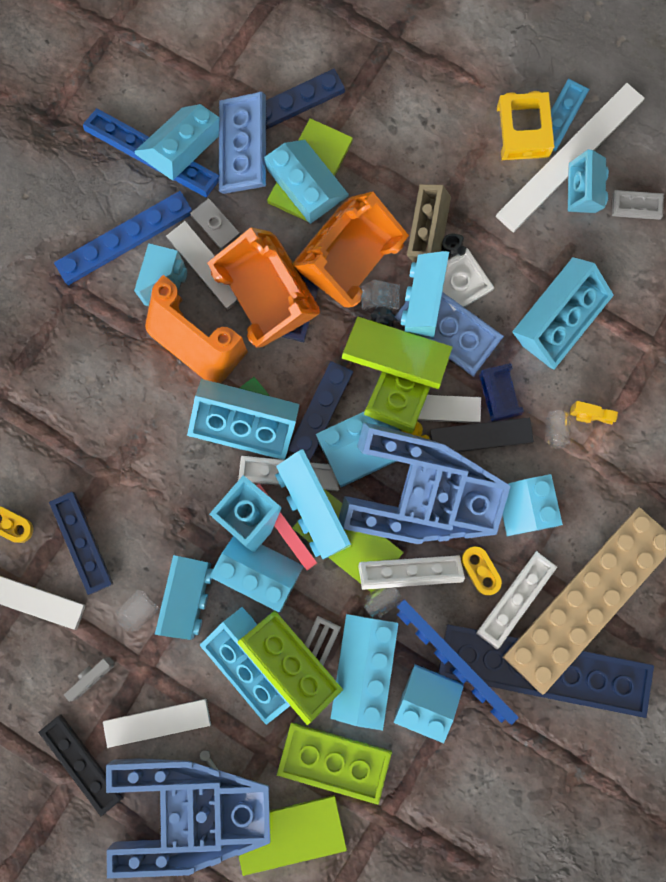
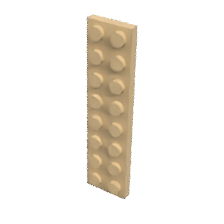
(589, 601)

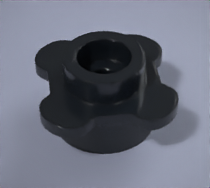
(454, 240)
(383, 316)

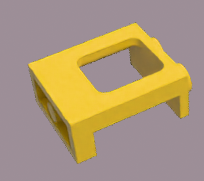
(525, 143)

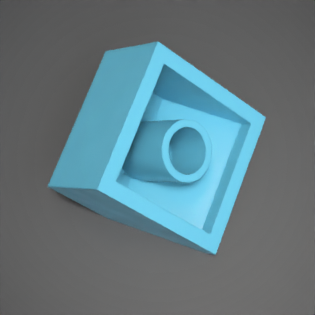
(587, 183)
(159, 262)
(531, 506)
(247, 513)
(428, 703)

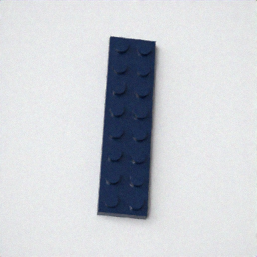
(589, 680)

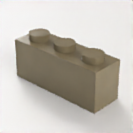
(429, 221)

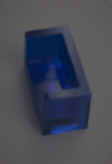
(500, 393)

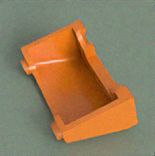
(350, 247)
(264, 285)
(209, 356)

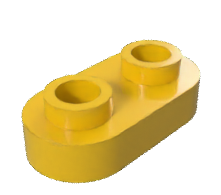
(10, 525)
(481, 570)

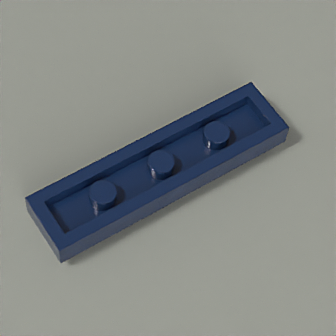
(303, 97)
(321, 409)
(81, 543)

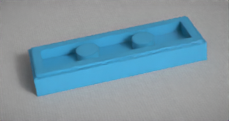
(566, 109)

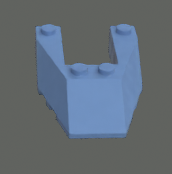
(440, 498)
(203, 817)

